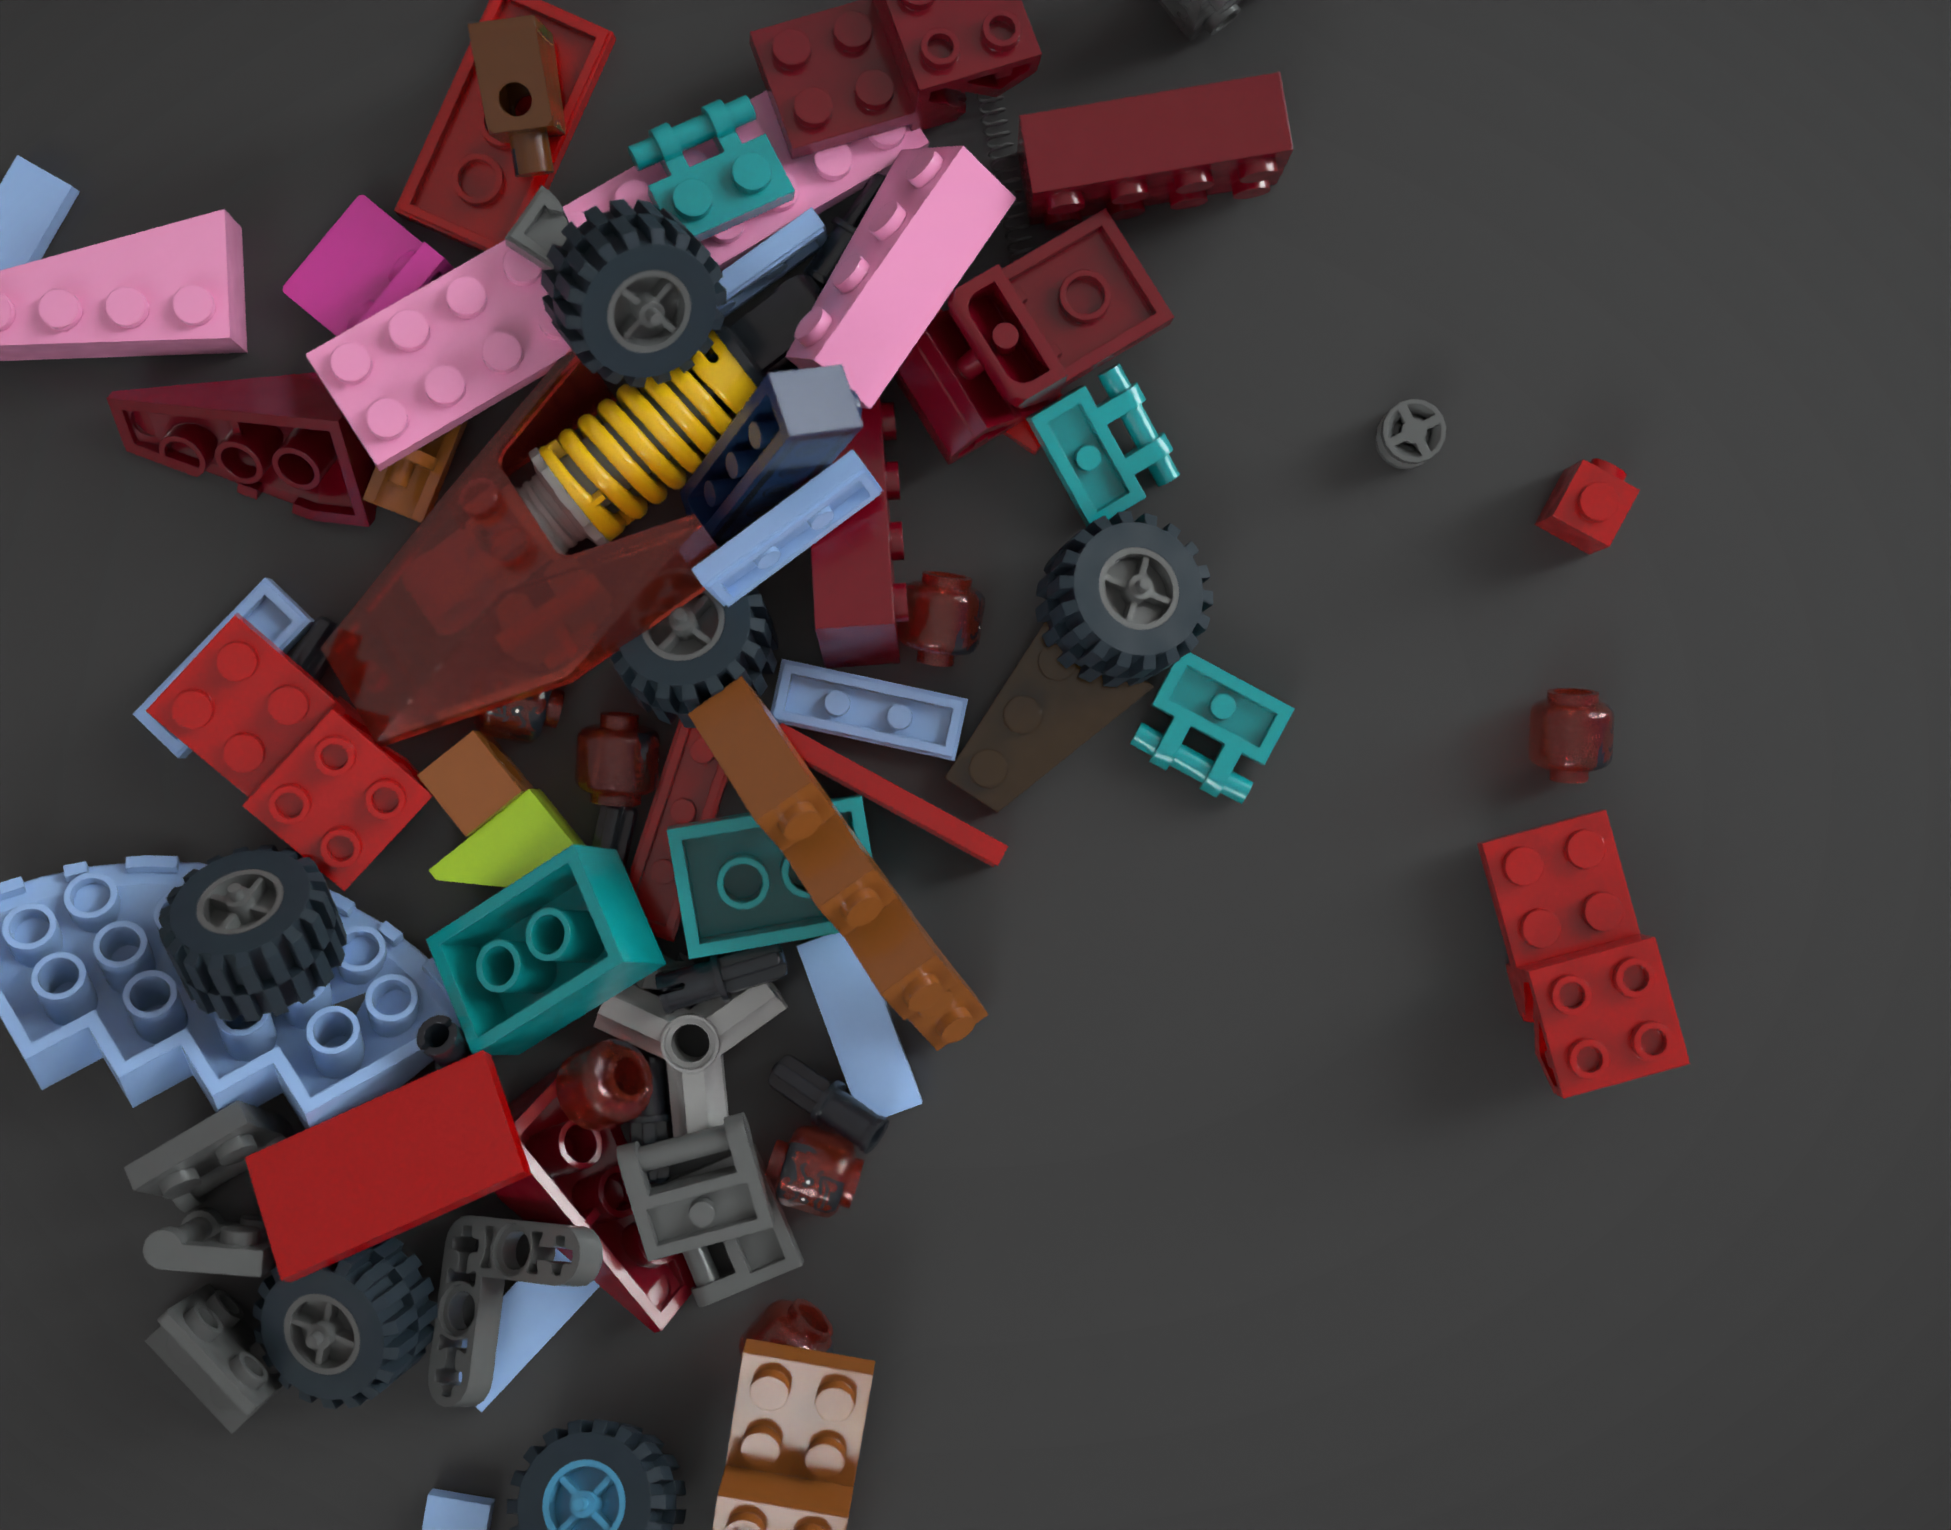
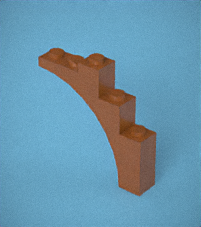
(835, 866)

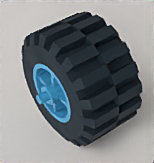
(597, 1480)

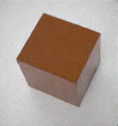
(474, 781)

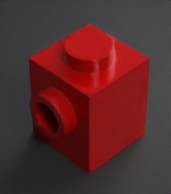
(1588, 505)

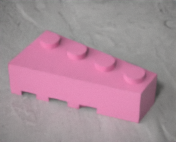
(901, 266)
(131, 296)

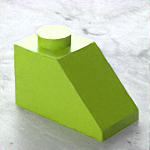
(509, 844)

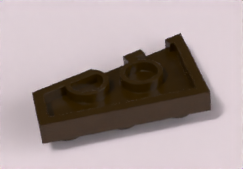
(1036, 725)

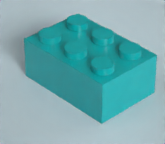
(741, 888)
(545, 950)

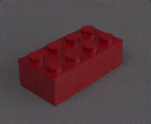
(1154, 150)

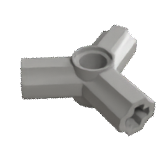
(695, 1083)

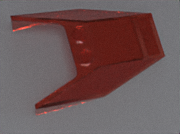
(486, 604)

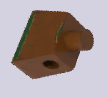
(513, 62)

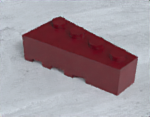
(854, 566)

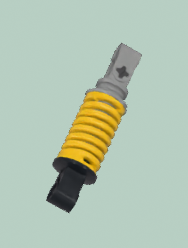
(607, 478)

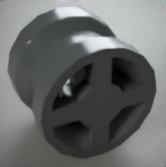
(1421, 427)

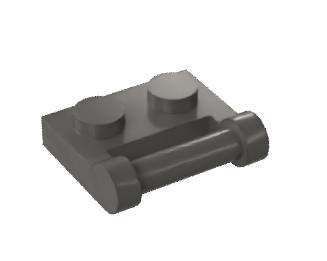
(207, 1154)
(700, 1207)
(212, 1245)
(753, 1256)

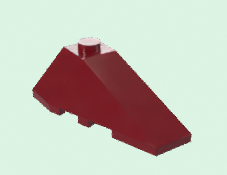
(259, 432)
(581, 1185)

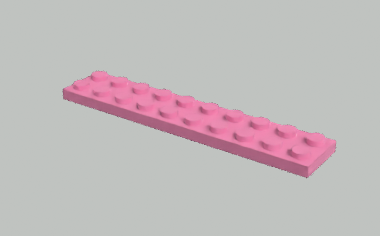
(485, 322)

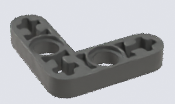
(493, 1265)

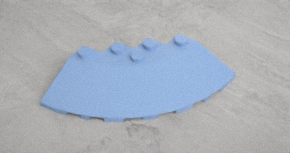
(96, 983)

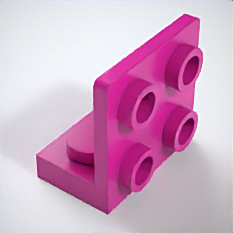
(362, 268)

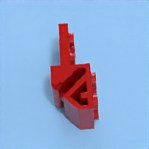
(291, 751)
(1580, 956)

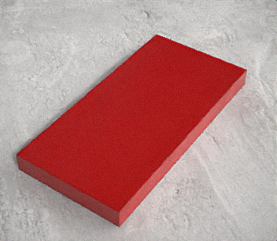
(464, 175)
(387, 1166)

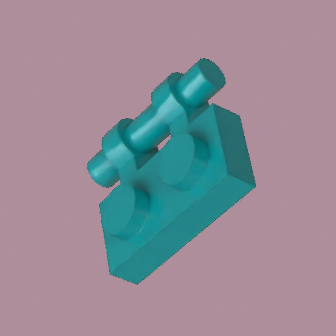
(722, 189)
(1086, 453)
(1221, 708)

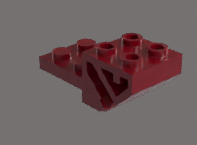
(889, 66)
(1028, 334)

